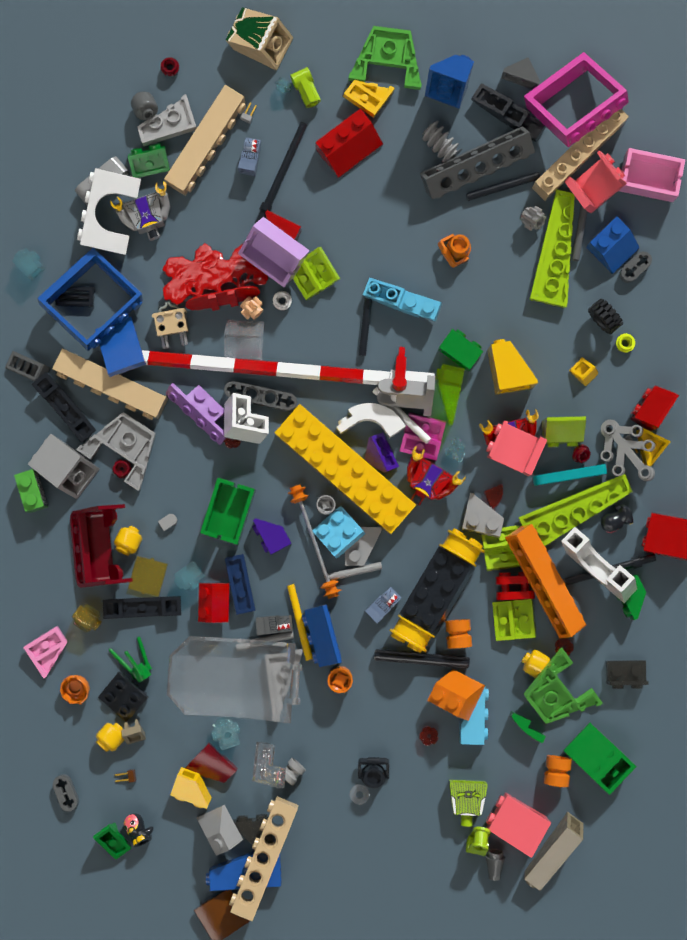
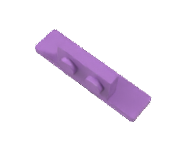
(201, 409)

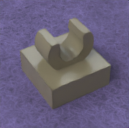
(134, 733)

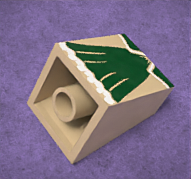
(259, 37)

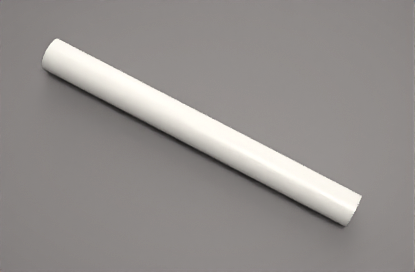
(408, 421)

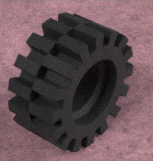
(605, 316)

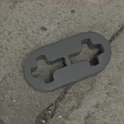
(632, 264)
(61, 794)

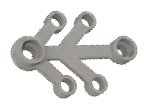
(624, 447)

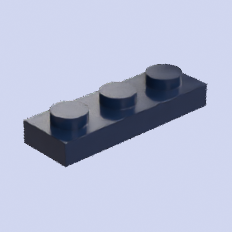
(240, 584)

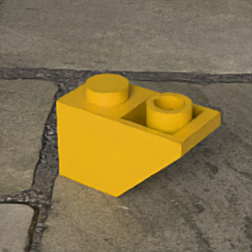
(191, 788)

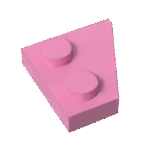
(46, 650)

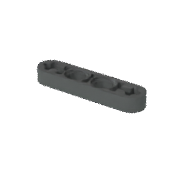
(261, 393)

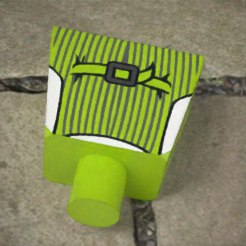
(467, 799)

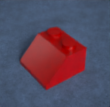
(654, 407)

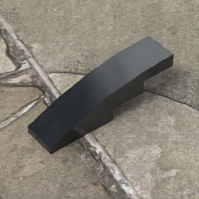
(506, 111)

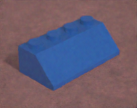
(449, 80)

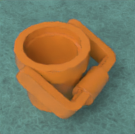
(457, 249)

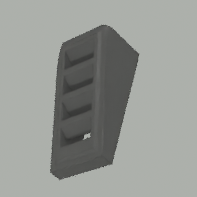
(37, 370)

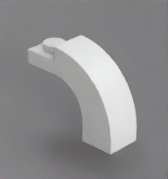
(376, 413)

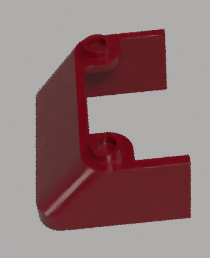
(93, 546)

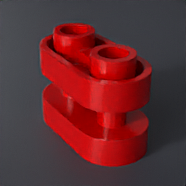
(506, 579)

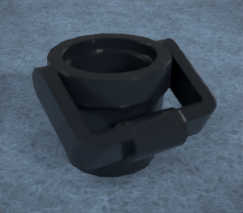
(373, 773)

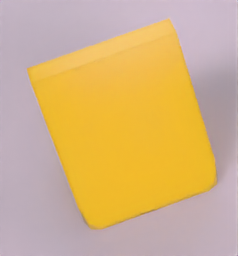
(584, 371)

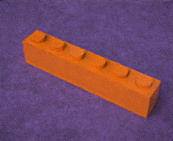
(545, 581)

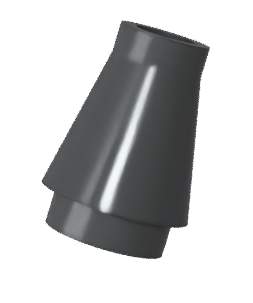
(495, 862)

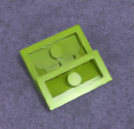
(315, 274)
(498, 552)
(514, 619)

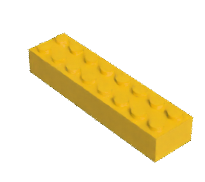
(345, 469)

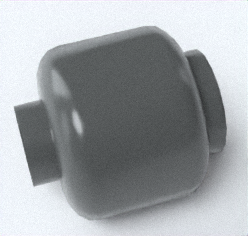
(144, 105)

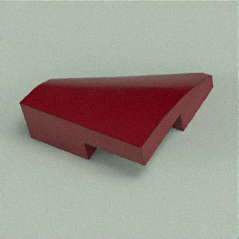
(212, 764)

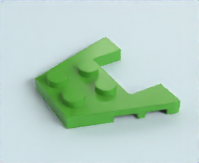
(391, 49)
(551, 696)

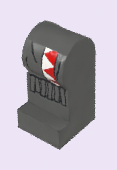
(273, 624)

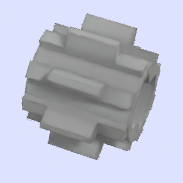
(533, 218)

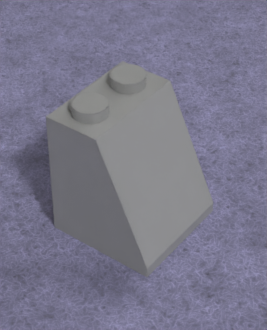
(63, 466)

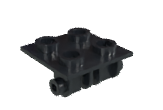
(123, 696)

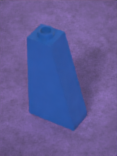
(227, 874)

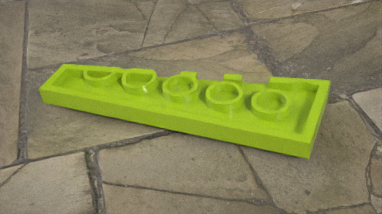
(553, 267)
(570, 512)

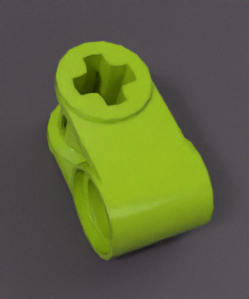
(478, 841)

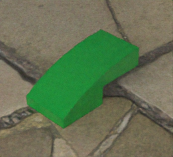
(524, 724)

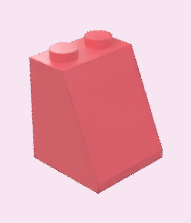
(518, 824)

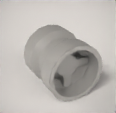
(326, 502)
(293, 770)

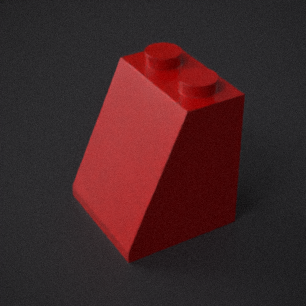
(666, 536)

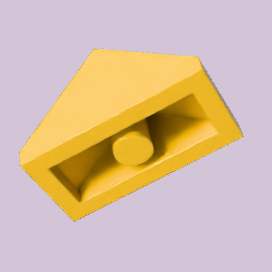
(661, 443)

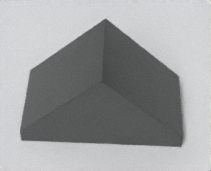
(521, 74)

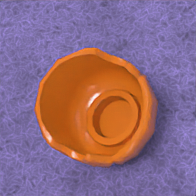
(75, 689)

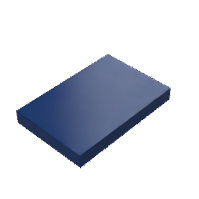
(122, 349)

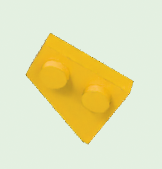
(368, 96)

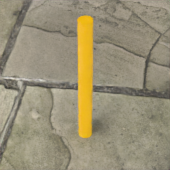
(299, 621)

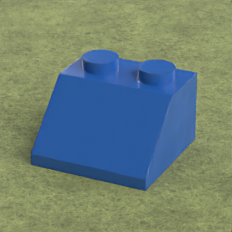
(613, 245)

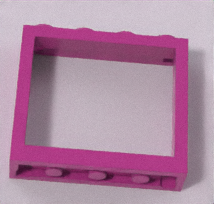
(563, 78)

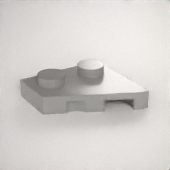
(482, 518)
(360, 551)

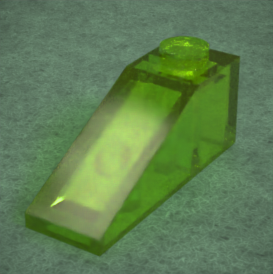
(449, 388)

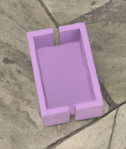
(273, 252)

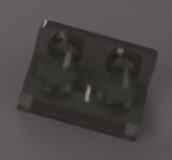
(626, 673)

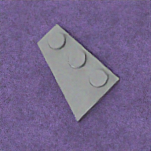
(170, 123)

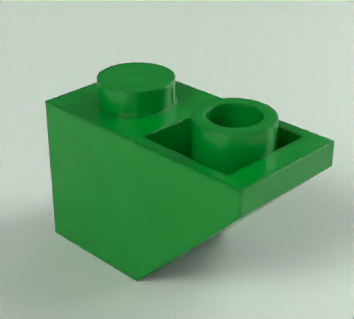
(634, 604)

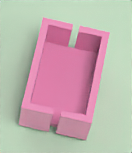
(652, 175)

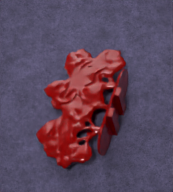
(210, 272)

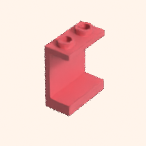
(597, 183)
(515, 448)

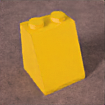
(508, 368)

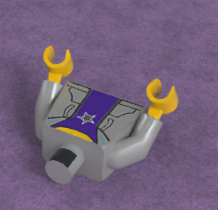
(146, 212)

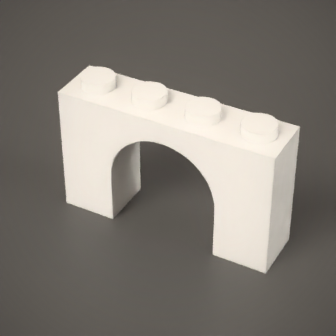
(104, 184)
(616, 580)

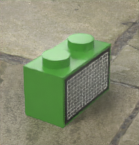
(31, 491)

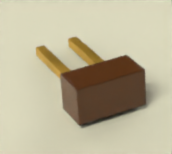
(131, 776)

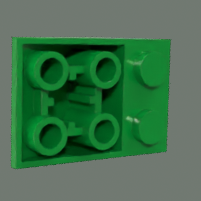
(599, 758)

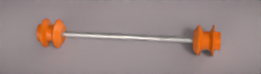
(329, 586)

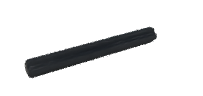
(421, 658)

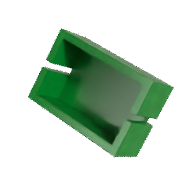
(228, 511)

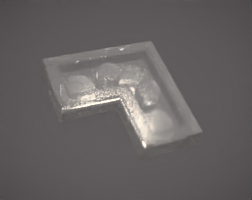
(264, 770)

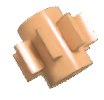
(251, 308)

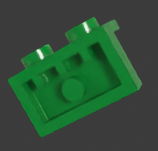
(148, 161)

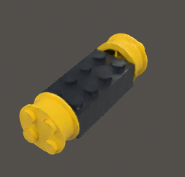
(437, 590)

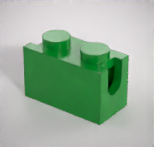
(460, 349)

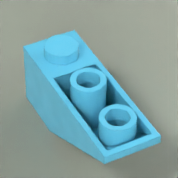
(474, 730)

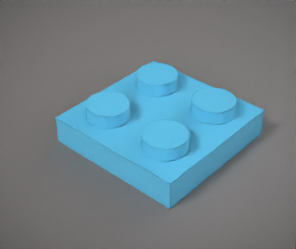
(338, 532)

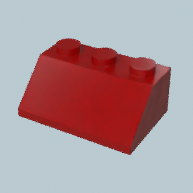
(348, 143)

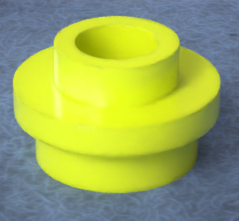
(631, 343)

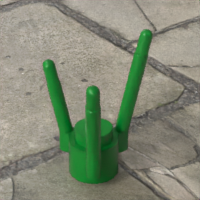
(140, 671)

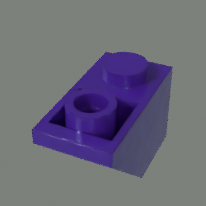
(273, 536)

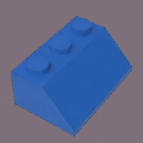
(322, 636)

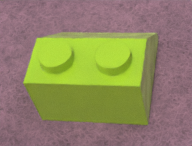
(564, 430)

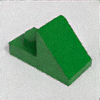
(112, 841)

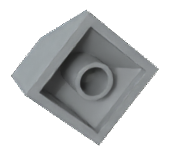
(220, 829)

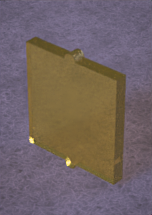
(148, 576)

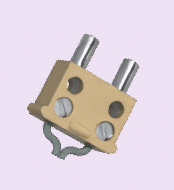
(171, 321)

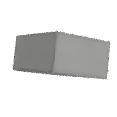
(168, 521)

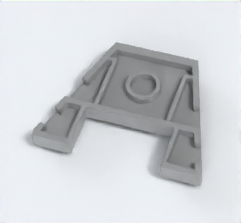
(129, 440)

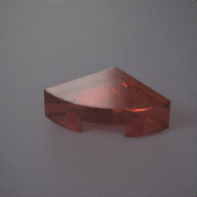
(494, 495)

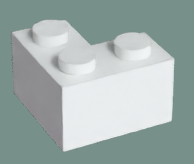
(241, 423)

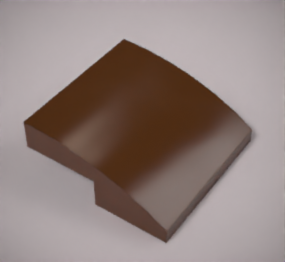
(217, 918)

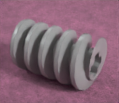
(440, 142)

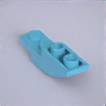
(402, 300)

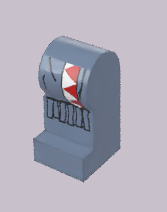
(250, 157)
(383, 604)

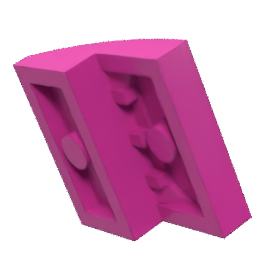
(432, 427)

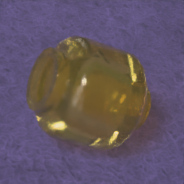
(86, 618)

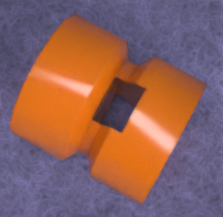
(458, 633)
(340, 679)
(557, 771)

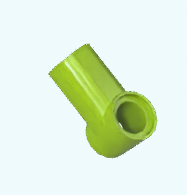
(304, 84)

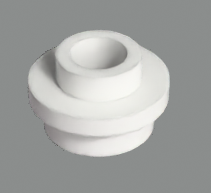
(282, 294)

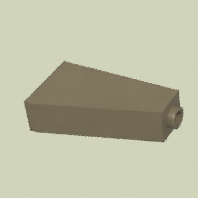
(554, 851)

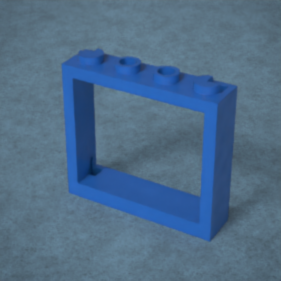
(70, 277)

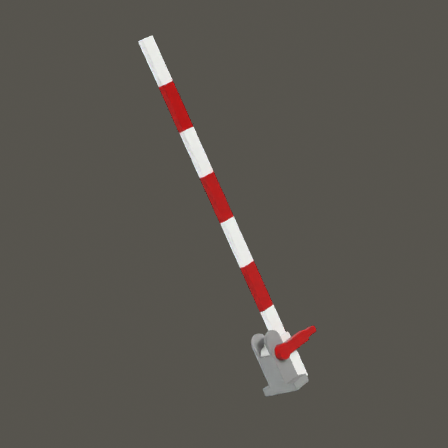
(396, 387)

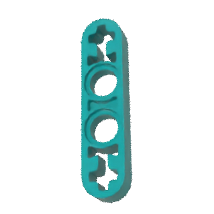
(569, 475)

